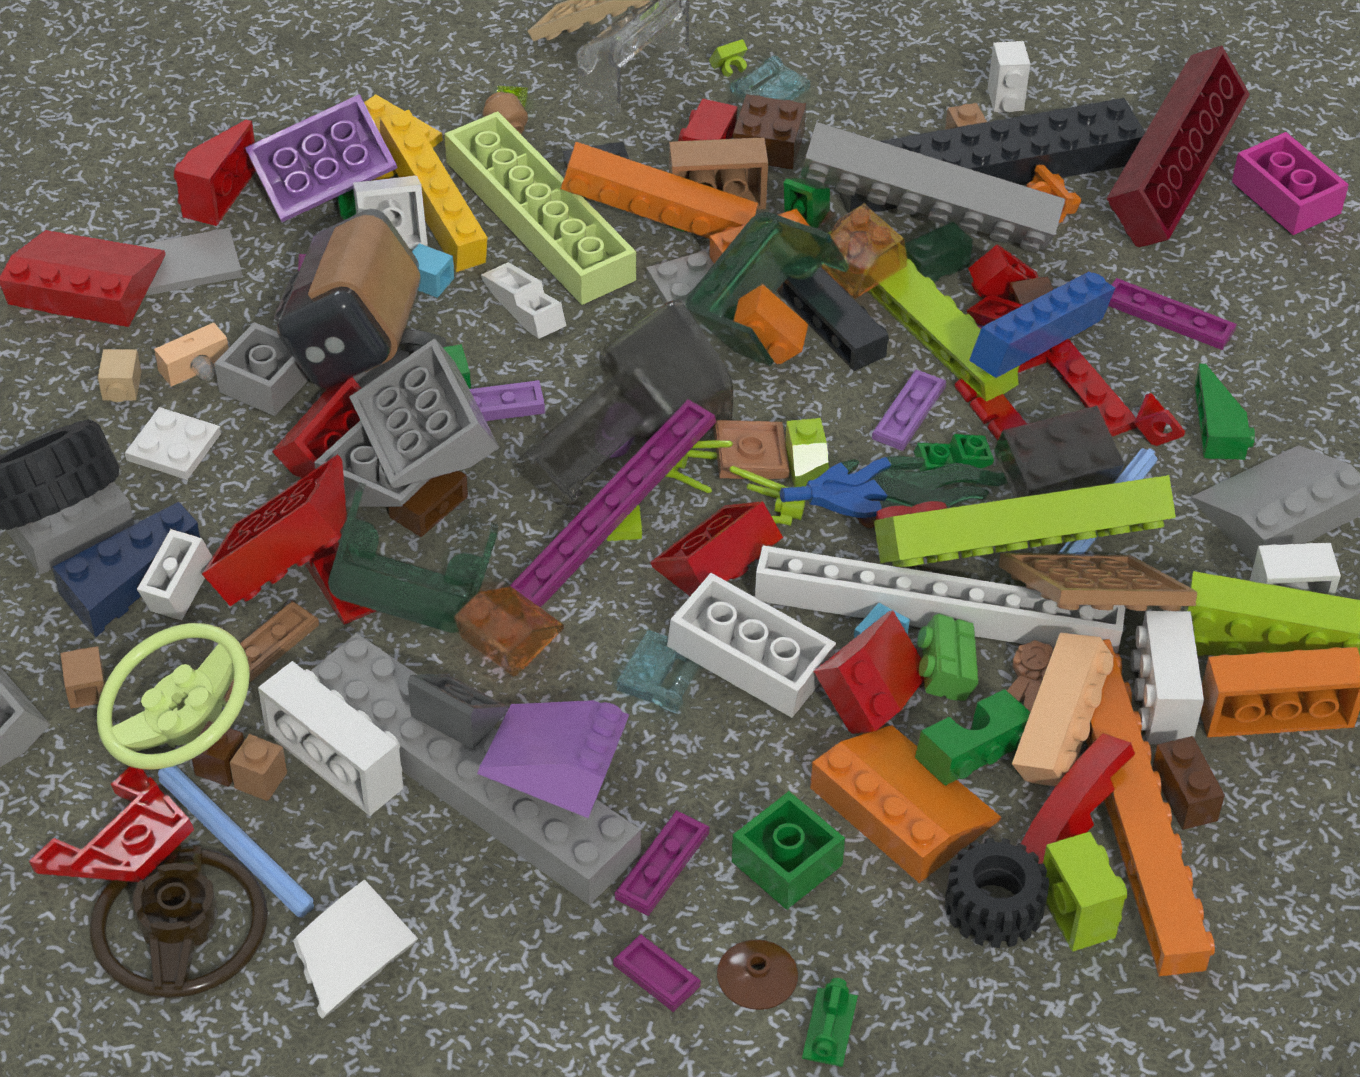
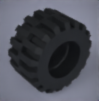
(996, 917)

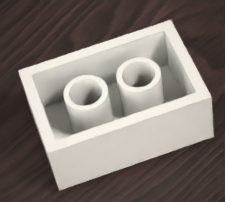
(1167, 676)

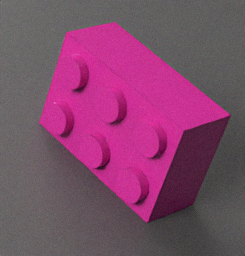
(1289, 183)

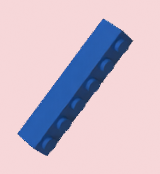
(1041, 324)

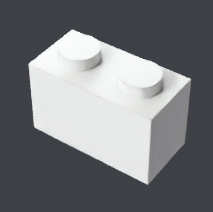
(1008, 76)
(175, 574)

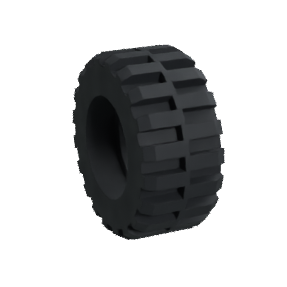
(54, 473)

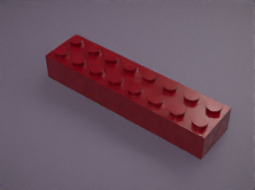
(1178, 147)

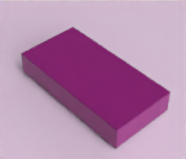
(656, 972)

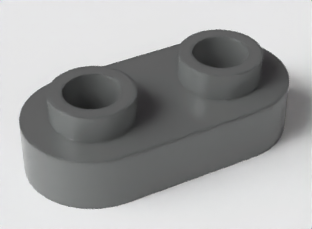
(416, 339)

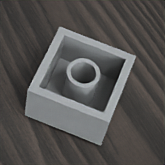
(259, 370)

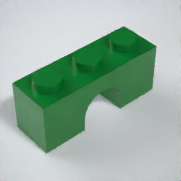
(956, 752)

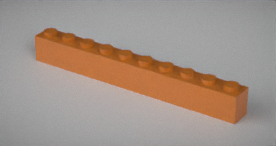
(1147, 841)

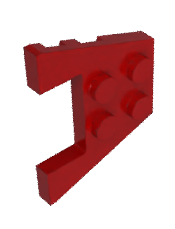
(130, 843)

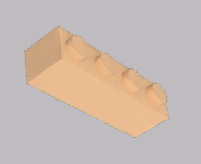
(1063, 708)

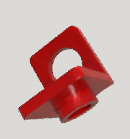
(1153, 419)

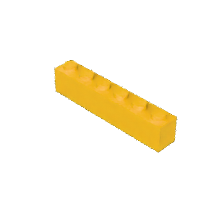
(443, 204)

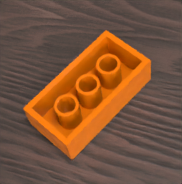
(1281, 692)

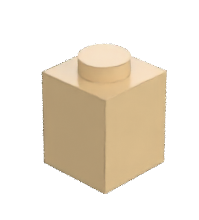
(119, 374)

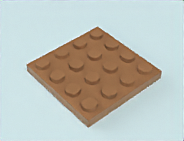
(1097, 581)

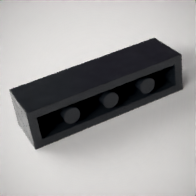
(836, 318)

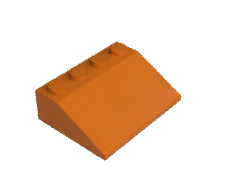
(898, 801)

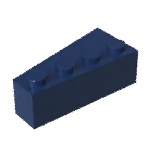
(105, 577)

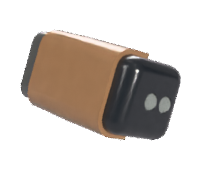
(349, 299)

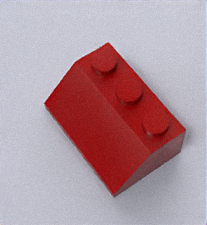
(319, 429)
(719, 546)

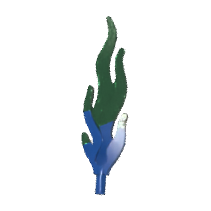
(888, 482)

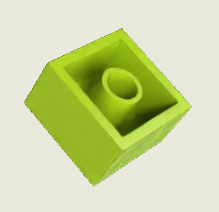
(1083, 891)

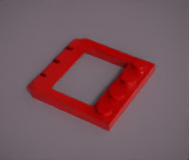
(1075, 373)

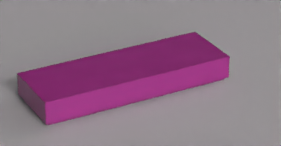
(662, 863)

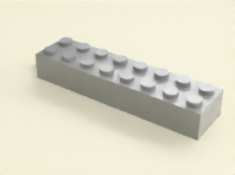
(931, 188)

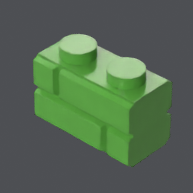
(948, 657)

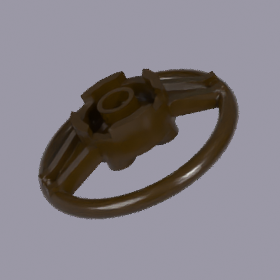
(176, 929)

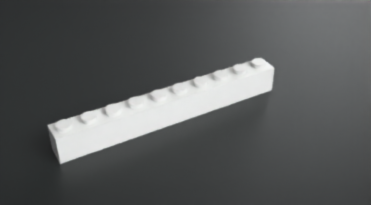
(858, 586)

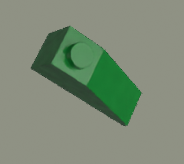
(1221, 419)

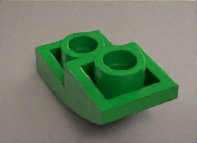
(962, 449)

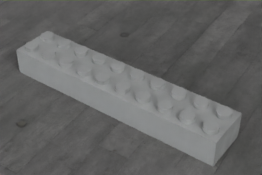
(569, 848)

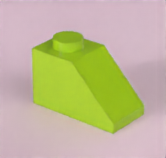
(806, 450)

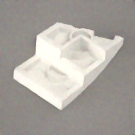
(350, 945)

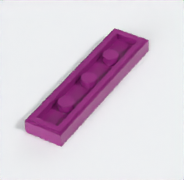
(1171, 314)

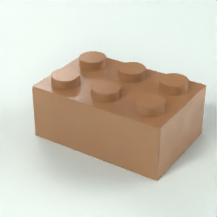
(724, 164)

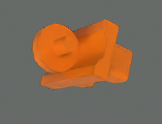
(1054, 185)

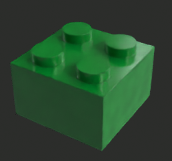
(787, 850)

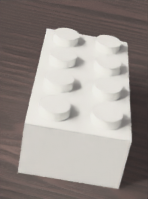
(750, 644)
(331, 737)

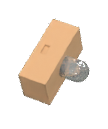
(192, 355)

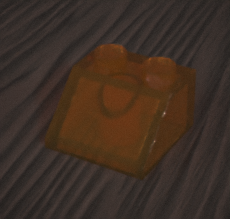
(869, 248)
(506, 627)

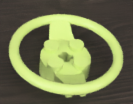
(179, 703)

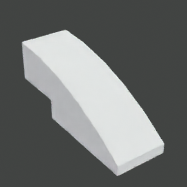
(525, 299)

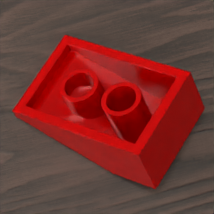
(215, 174)
(872, 675)

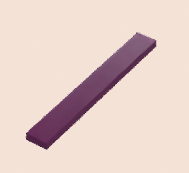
(613, 503)

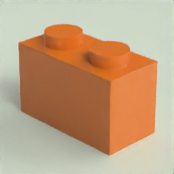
(773, 322)

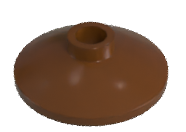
(754, 987)

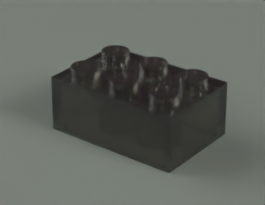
(1059, 454)

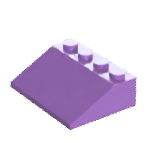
(320, 158)
(556, 751)

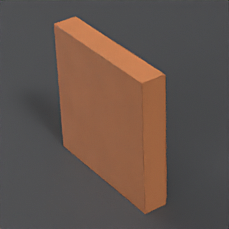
(755, 448)

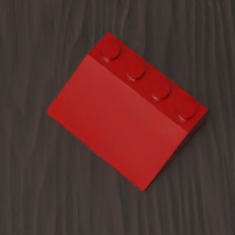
(80, 277)
(280, 534)

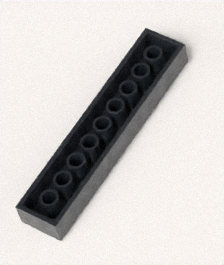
(1063, 140)

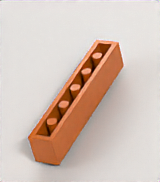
(654, 193)

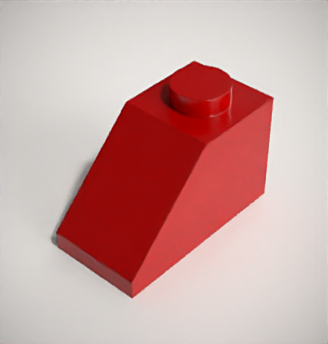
(995, 272)

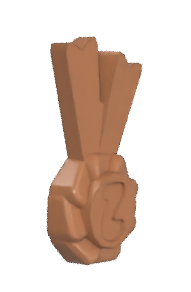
(1030, 666)

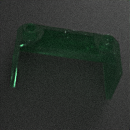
(760, 254)
(399, 587)

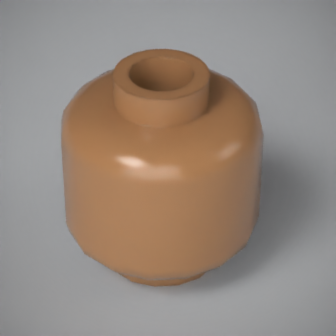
(509, 107)

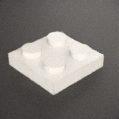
(173, 443)

